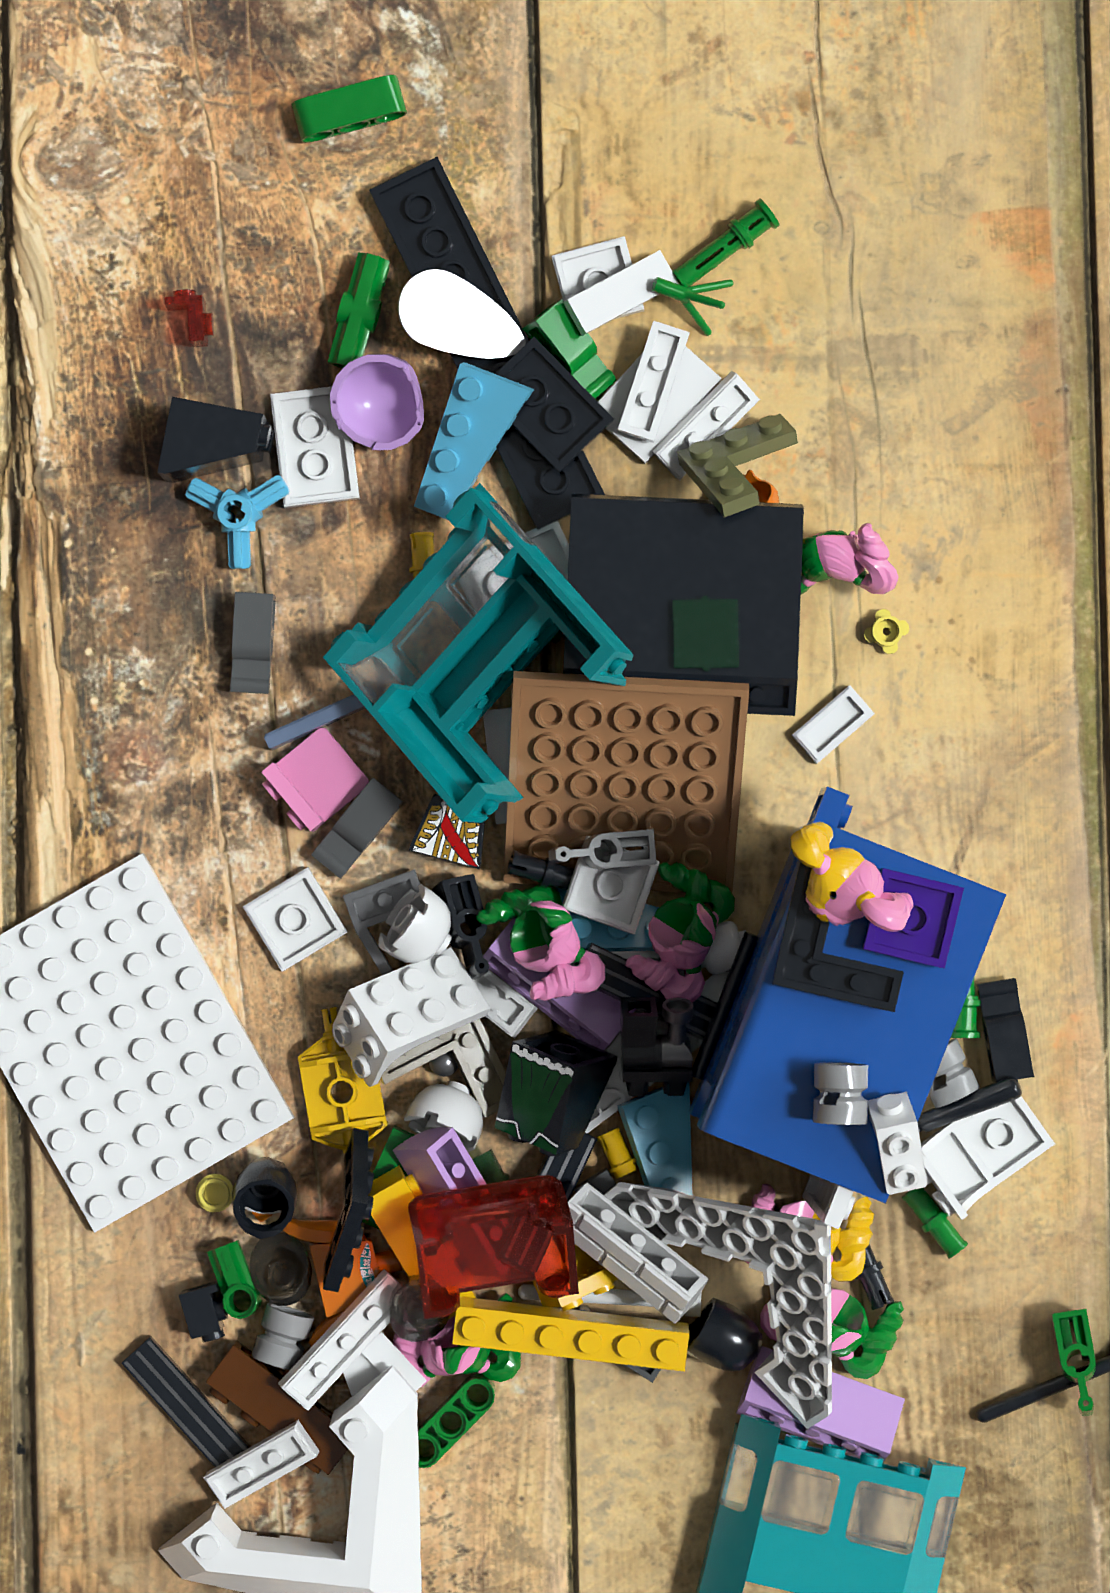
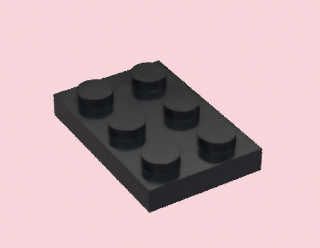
(560, 412)

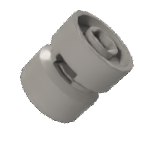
(952, 1078)
(840, 1093)
(282, 1337)

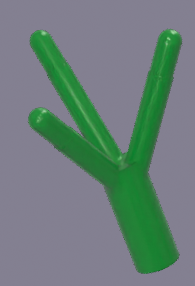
(685, 294)

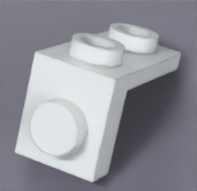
(898, 1142)

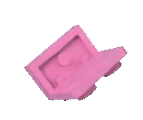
(315, 780)

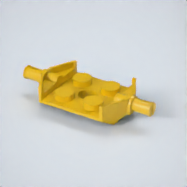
(330, 1120)

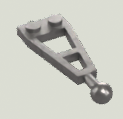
(373, 906)

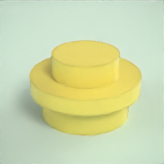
(214, 1193)

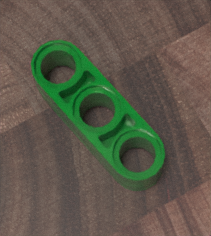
(349, 108)
(461, 1404)

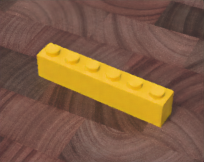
(571, 1334)

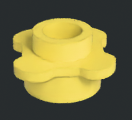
(896, 627)

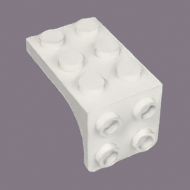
(405, 1010)
(980, 1153)

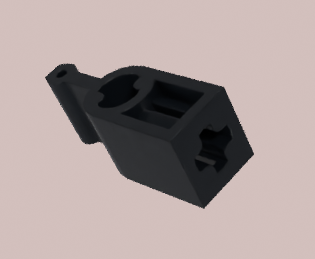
(464, 904)
(1004, 1030)

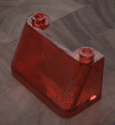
(492, 1240)

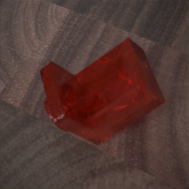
(199, 322)

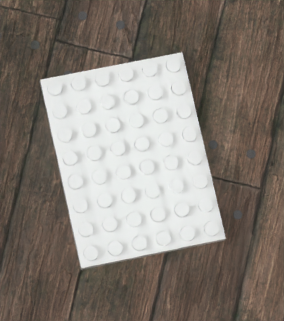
(126, 1045)

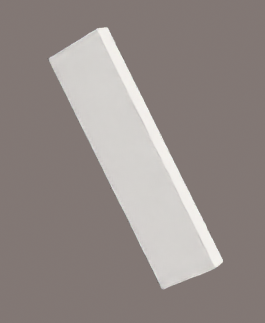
(341, 1343)

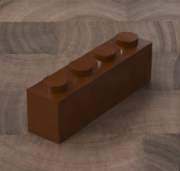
(256, 1392)

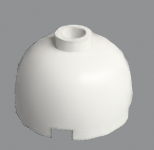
(418, 927)
(447, 1107)

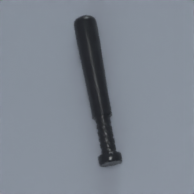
(974, 1103)

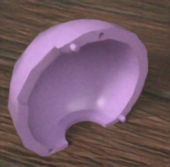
(378, 401)

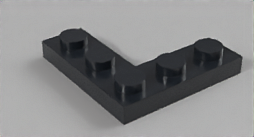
(806, 968)
(356, 1207)

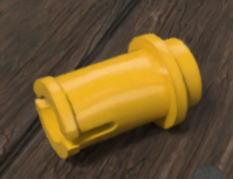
(421, 547)
(617, 1153)

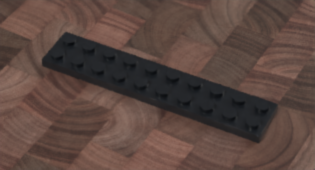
(437, 235)

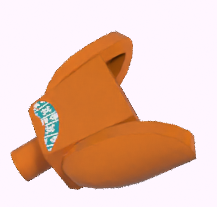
(365, 1268)

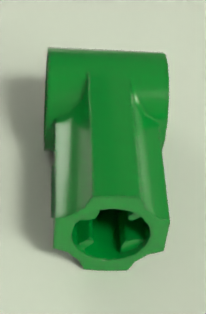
(233, 1275)

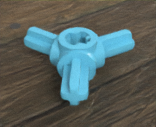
(252, 505)

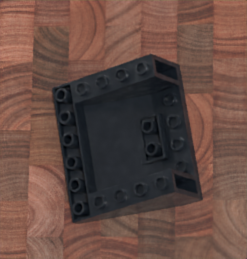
(646, 551)

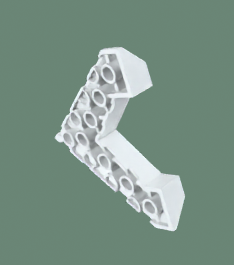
(794, 1264)
(383, 1517)

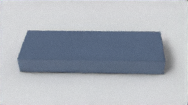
(313, 722)

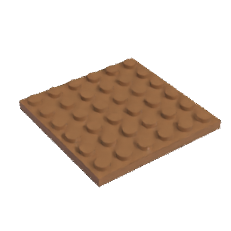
(627, 761)

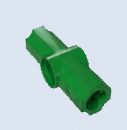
(359, 309)

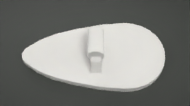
(456, 317)

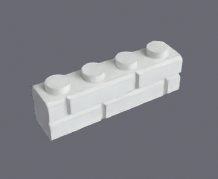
(634, 1254)

